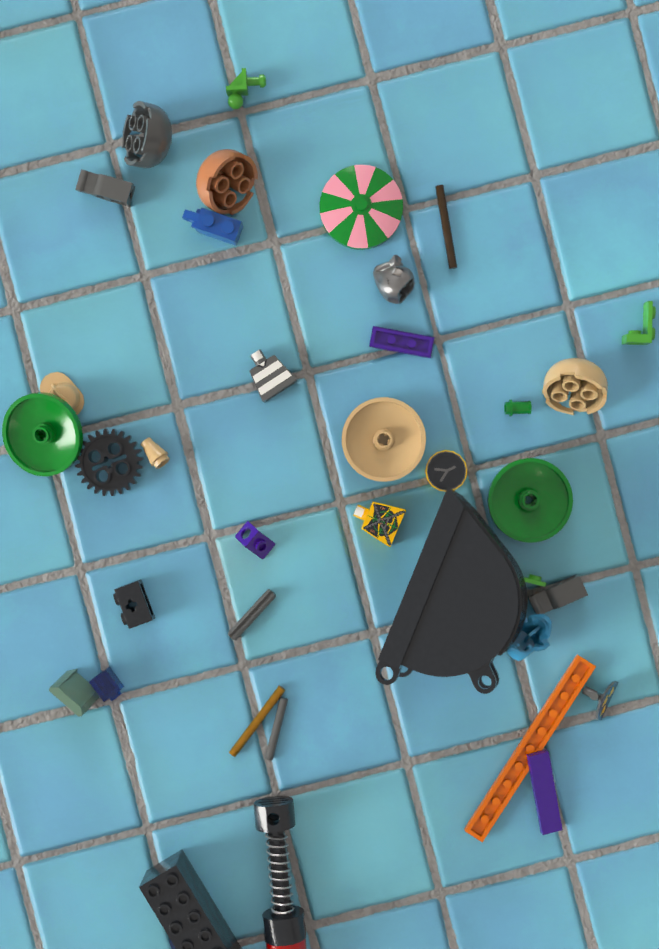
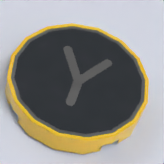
(446, 470)

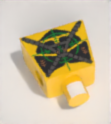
(380, 520)

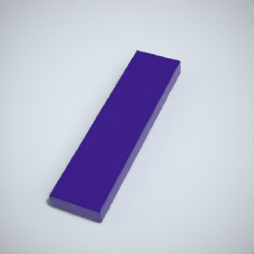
(544, 792)

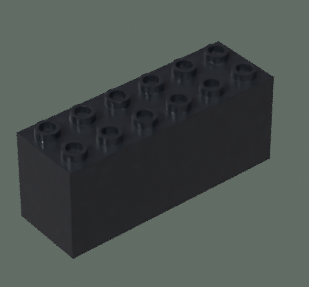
(185, 906)

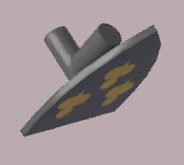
(603, 699)

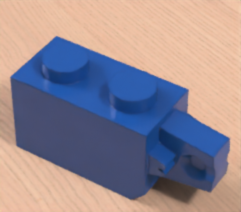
(215, 225)

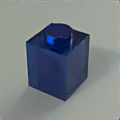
(107, 685)

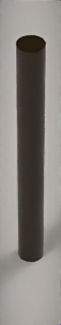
(446, 226)

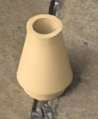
(156, 455)

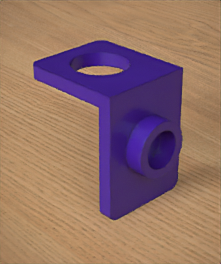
(256, 541)

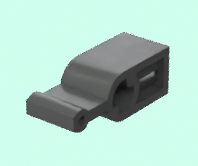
(106, 187)
(558, 595)

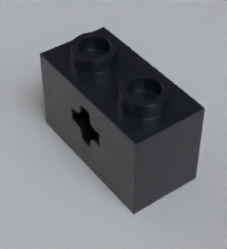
(143, 611)

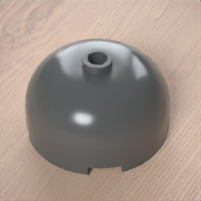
(157, 135)

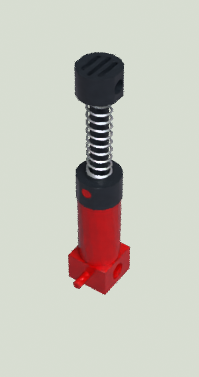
(283, 922)

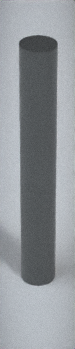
(276, 728)

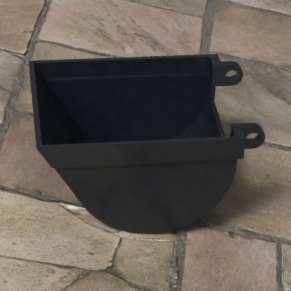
(460, 602)

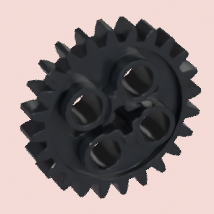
(115, 479)

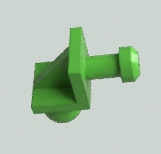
(239, 88)

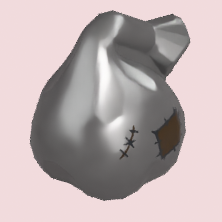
(394, 280)

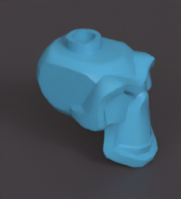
(532, 637)

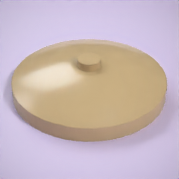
(383, 439)

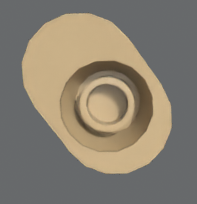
(63, 387)

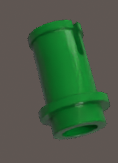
(519, 407)

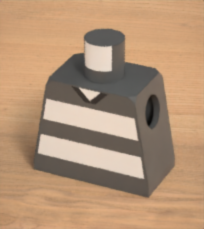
(270, 375)

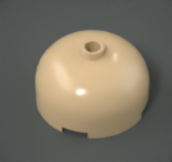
(582, 379)

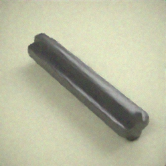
(251, 614)

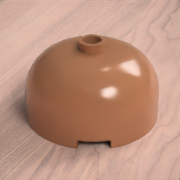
(224, 171)

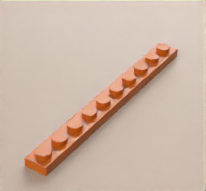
(533, 741)

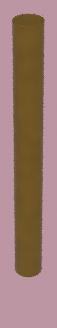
(257, 721)

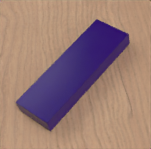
(401, 342)

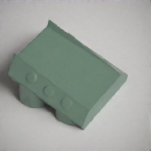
(74, 692)

